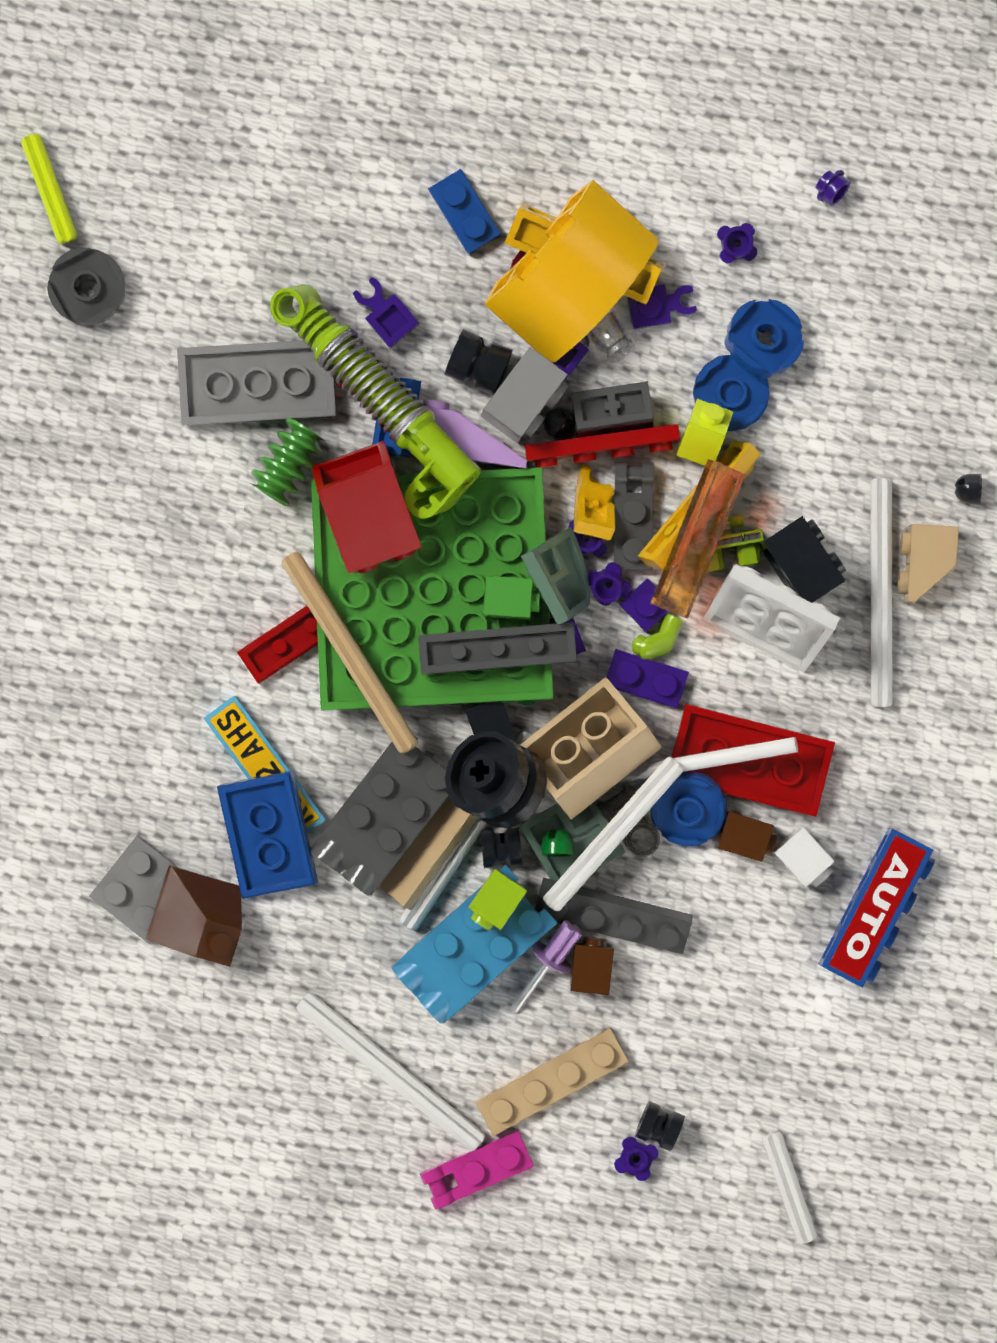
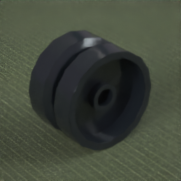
(495, 779)

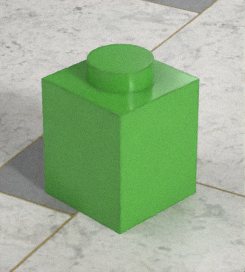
(510, 598)

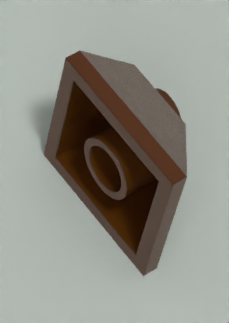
(197, 916)

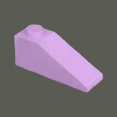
(473, 440)

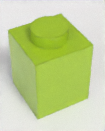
(496, 900)

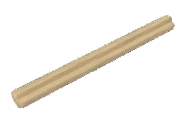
(349, 652)

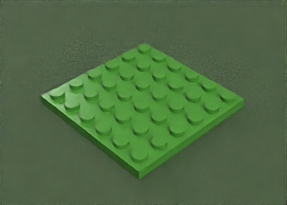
(435, 594)

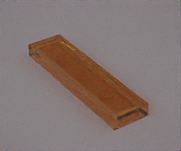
(697, 538)

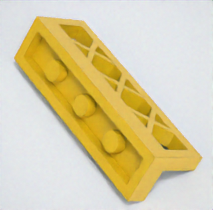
(528, 233)

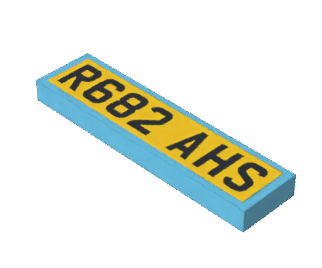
(254, 752)

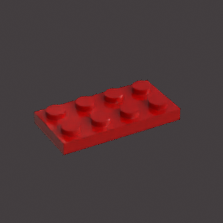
(781, 781)

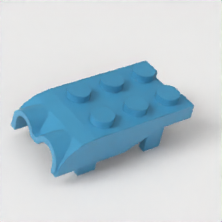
(464, 957)

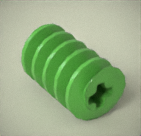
(287, 461)

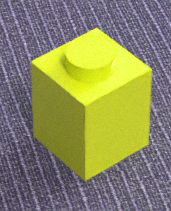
(704, 432)

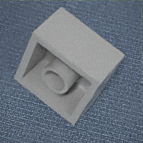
(523, 395)

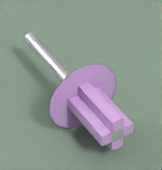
(552, 957)

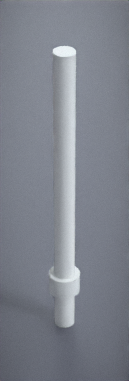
(719, 757)

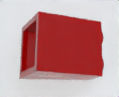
(366, 508)

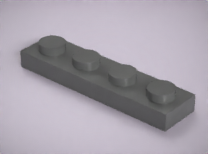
(497, 648)
(622, 918)

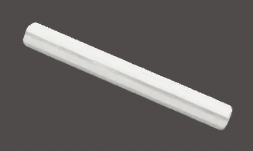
(613, 834)

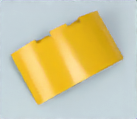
(576, 275)

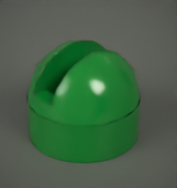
(557, 844)

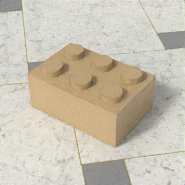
(591, 747)

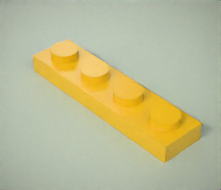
(656, 553)

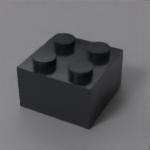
(802, 560)

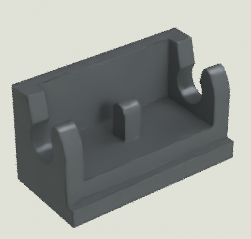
(612, 409)

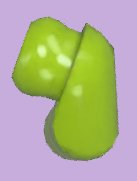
(659, 643)

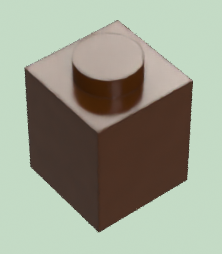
(747, 837)
(592, 966)

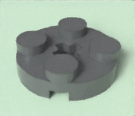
(64, 281)

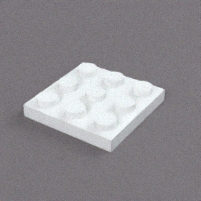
(771, 617)

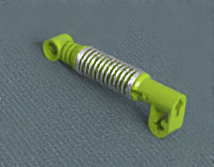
(410, 424)

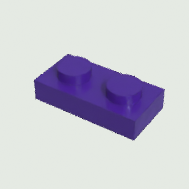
(647, 678)

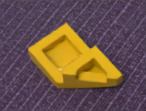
(593, 506)

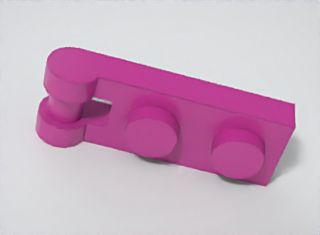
(478, 1169)

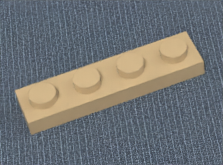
(551, 1081)

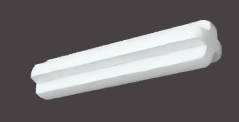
(789, 1187)

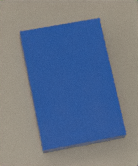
(267, 834)

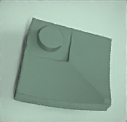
(560, 575)
(581, 828)

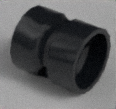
(479, 362)

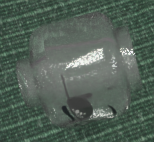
(611, 337)

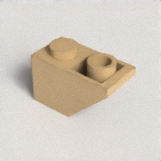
(929, 557)

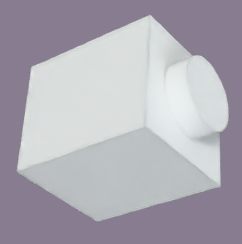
(804, 858)

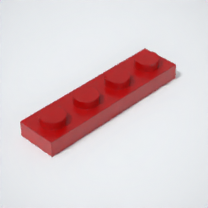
(619, 444)

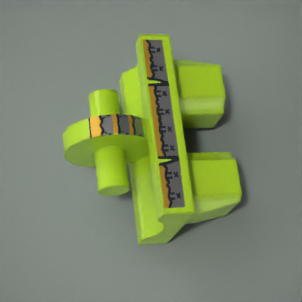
(745, 541)

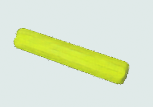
(49, 189)

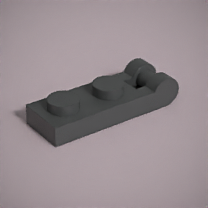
(633, 515)

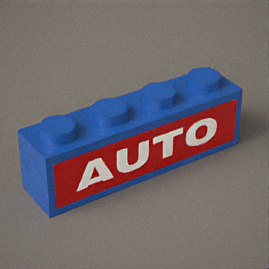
(876, 906)

